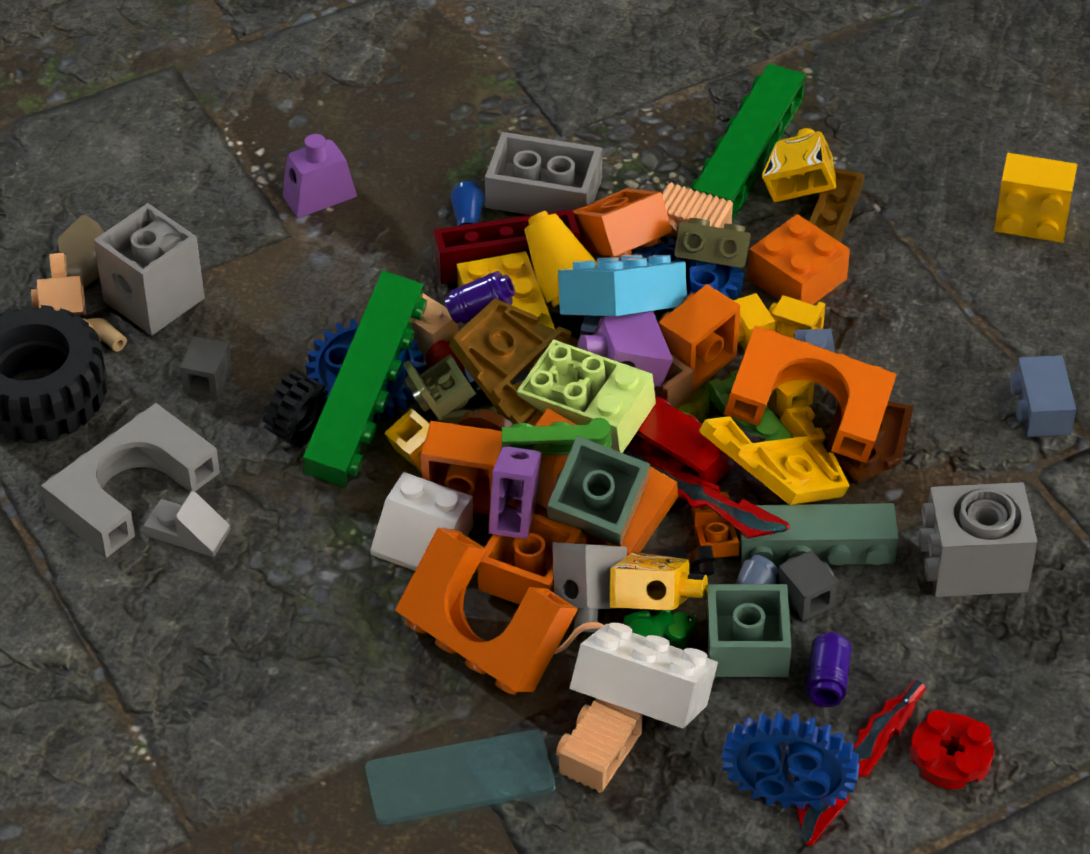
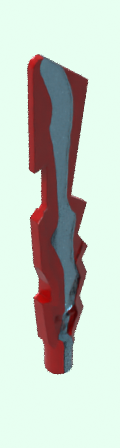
(745, 516)
(870, 747)

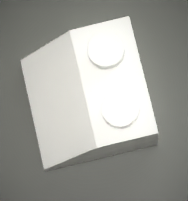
(413, 515)

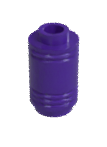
(473, 297)
(828, 669)

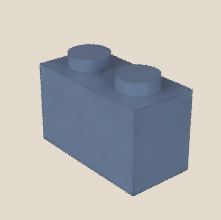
(1043, 396)

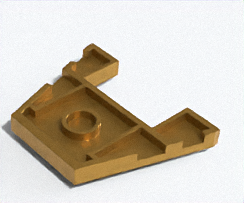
(500, 348)

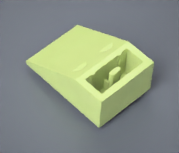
(590, 387)

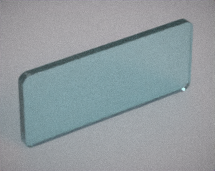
(459, 777)

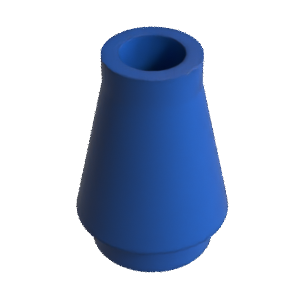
(467, 202)

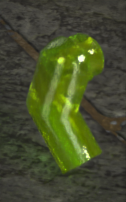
(699, 406)

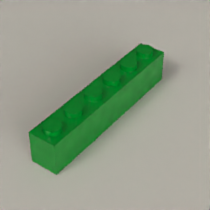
(752, 135)
(363, 379)

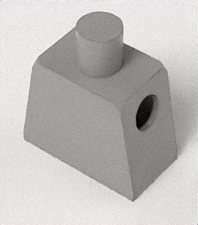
(584, 577)

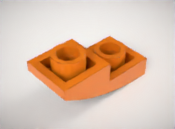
(715, 531)

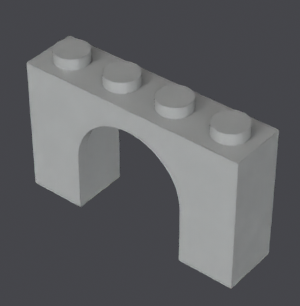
(149, 440)

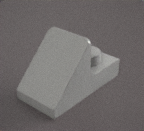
(188, 525)

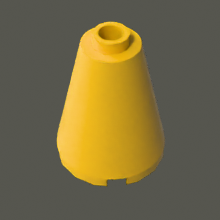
(552, 249)

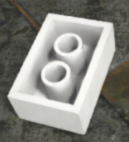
(644, 674)

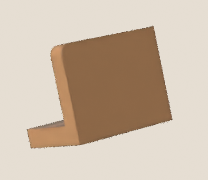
(677, 384)

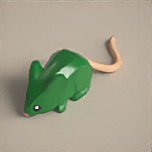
(674, 627)

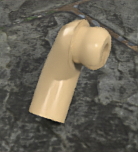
(108, 333)

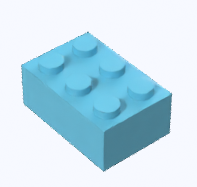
(622, 286)

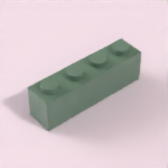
(832, 531)

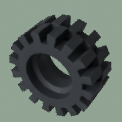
(295, 407)

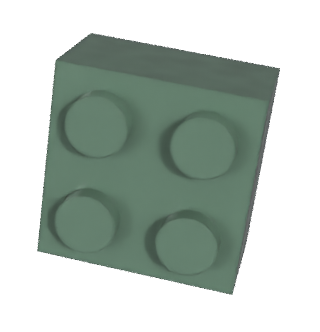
(598, 490)
(748, 629)

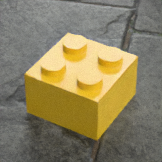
(1035, 197)

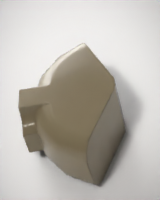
(79, 249)

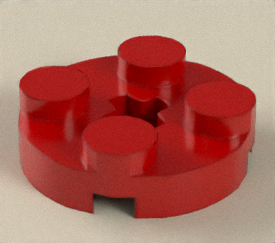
(955, 730)

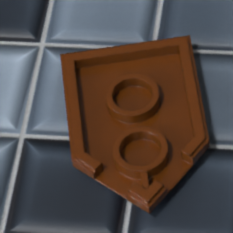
(888, 445)

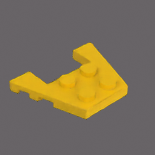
(791, 467)

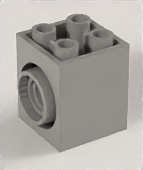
(149, 269)
(978, 539)

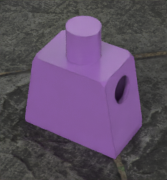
(316, 177)
(631, 341)
(514, 477)

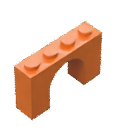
(857, 386)
(653, 506)
(436, 606)

